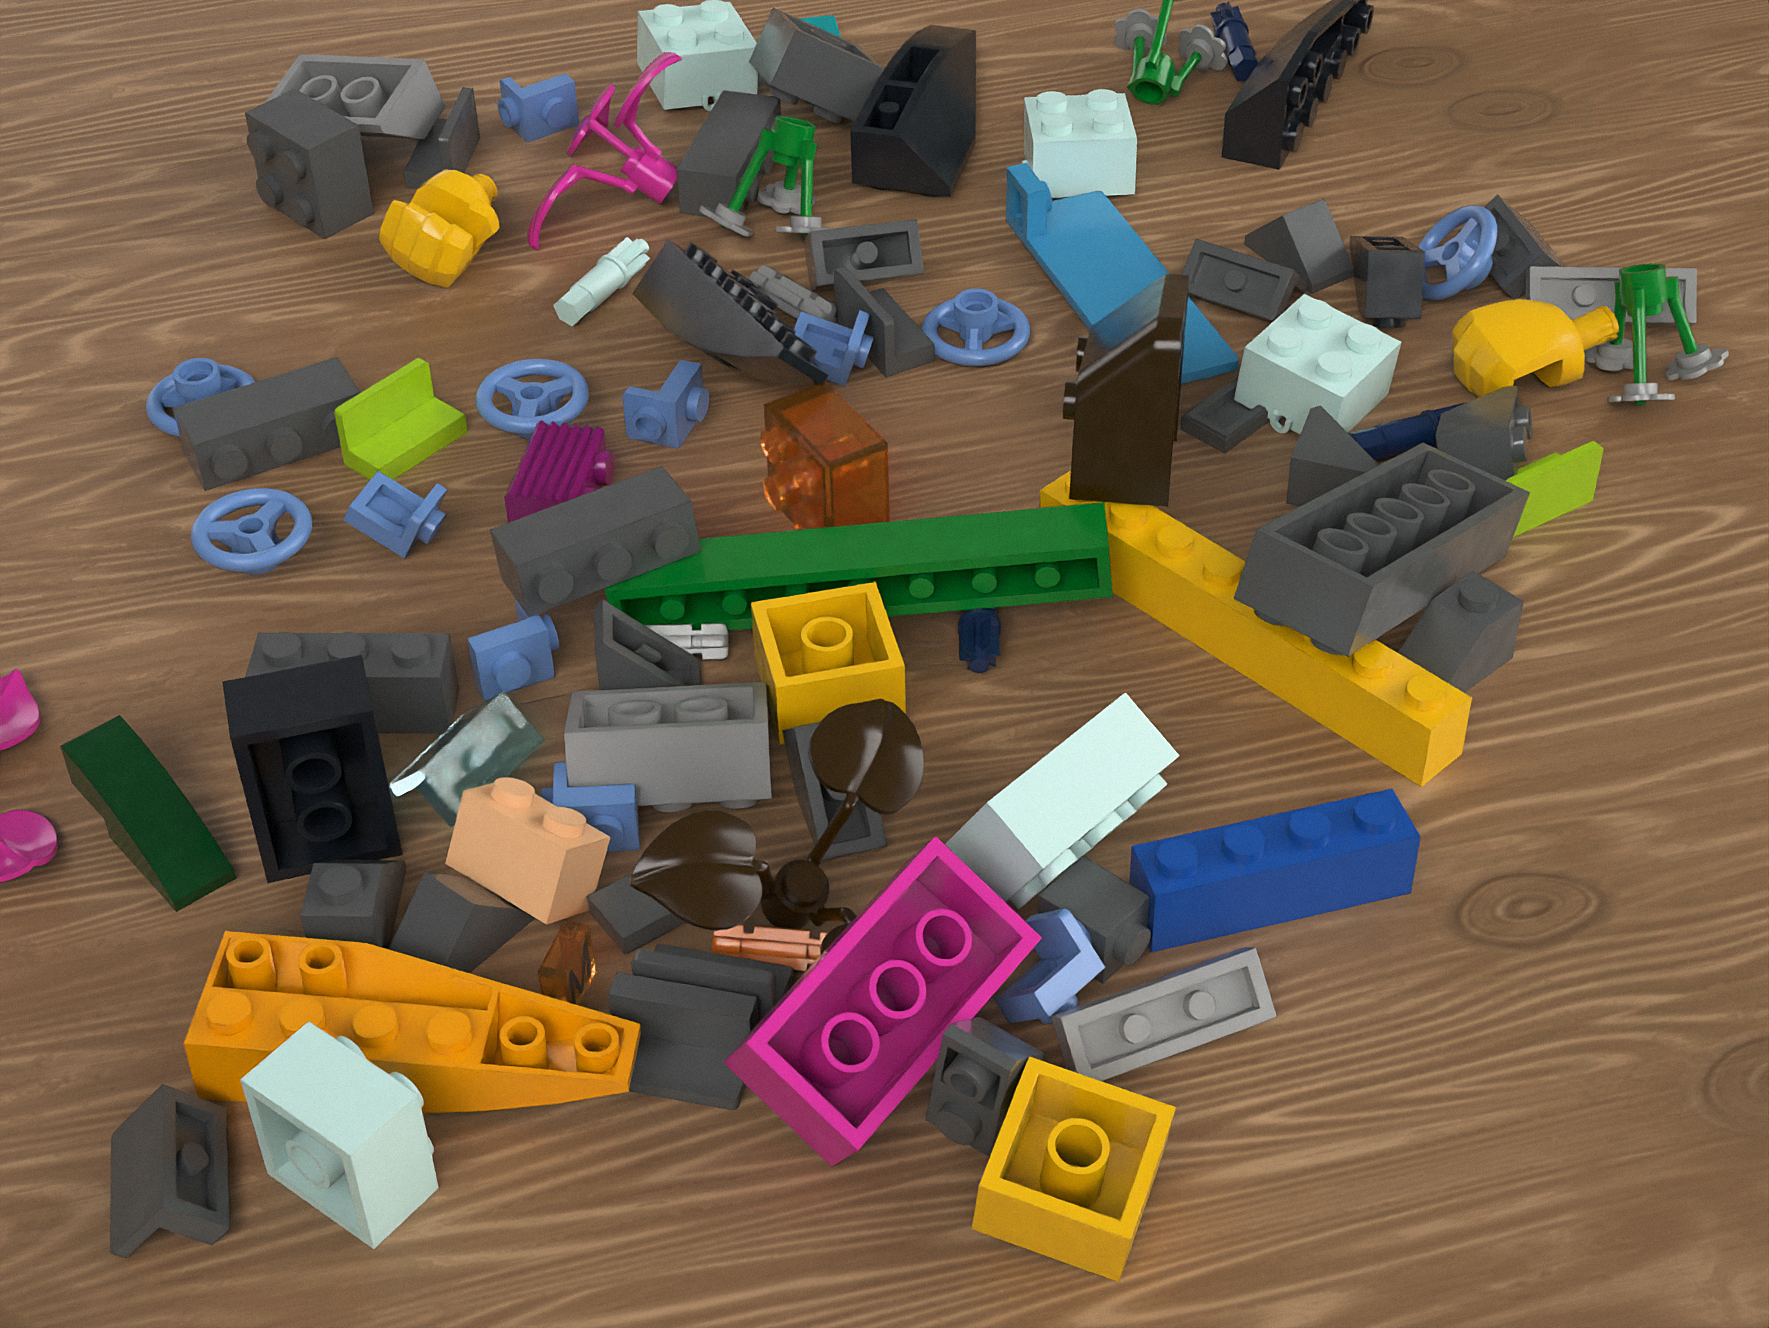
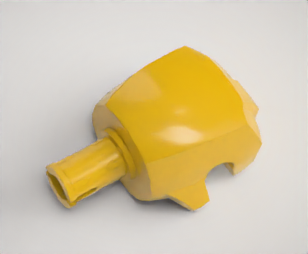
(441, 226)
(1524, 337)

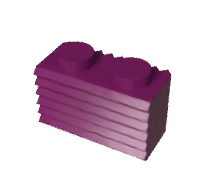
(558, 467)

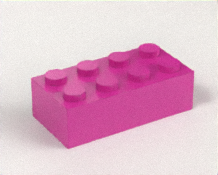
(880, 999)

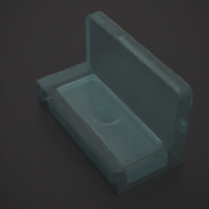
(472, 752)

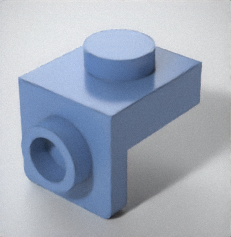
(540, 107)
(836, 345)
(672, 412)
(396, 514)
(513, 654)
(606, 808)
(1064, 969)

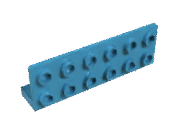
(1101, 262)

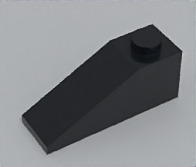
(1387, 279)

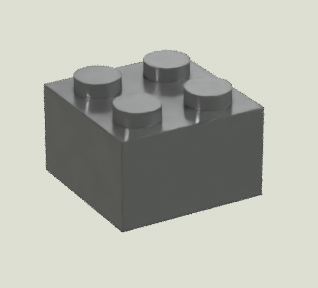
(814, 66)
(309, 163)

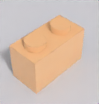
(527, 849)

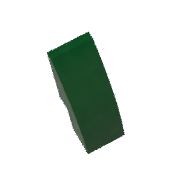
(146, 813)

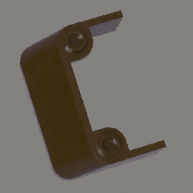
(1129, 398)

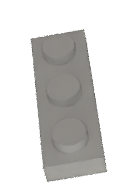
(1587, 288)
(1165, 1015)

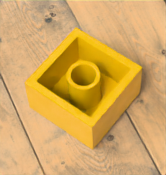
(825, 654)
(1072, 1168)

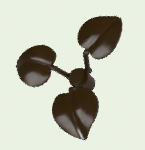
(705, 860)

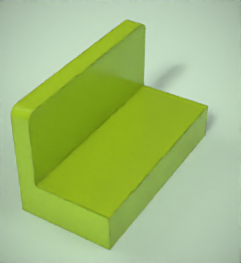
(396, 423)
(1557, 484)

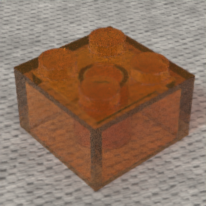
(824, 461)

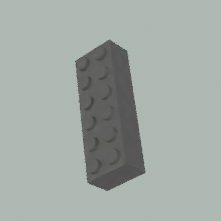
(1379, 548)

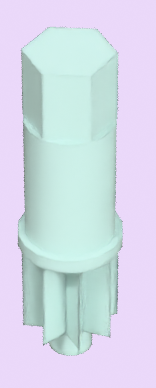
(608, 275)

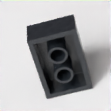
(311, 766)

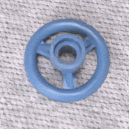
(1464, 257)
(977, 317)
(188, 383)
(532, 400)
(253, 536)

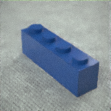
(1275, 868)

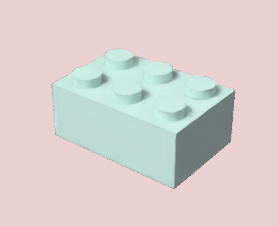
(1065, 803)

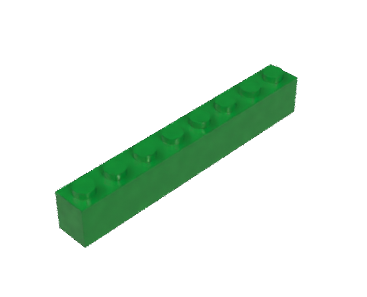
(915, 564)

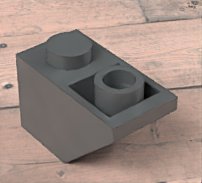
(1488, 432)
(976, 1081)

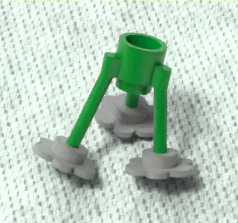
(1154, 75)
(791, 146)
(1641, 294)

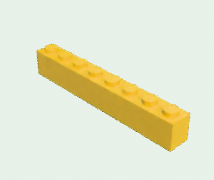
(1367, 698)

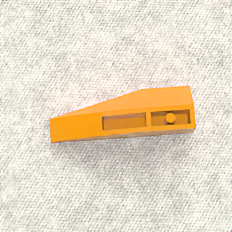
(446, 1030)

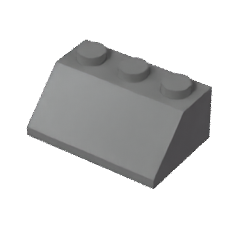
(374, 92)
(673, 743)

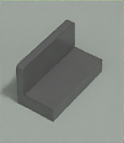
(447, 144)
(1516, 248)
(1240, 281)
(897, 338)
(716, 971)
(684, 1038)
(169, 1171)

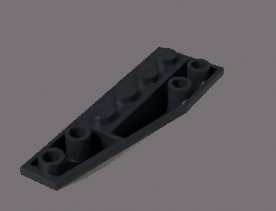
(1291, 82)
(919, 115)
(725, 317)

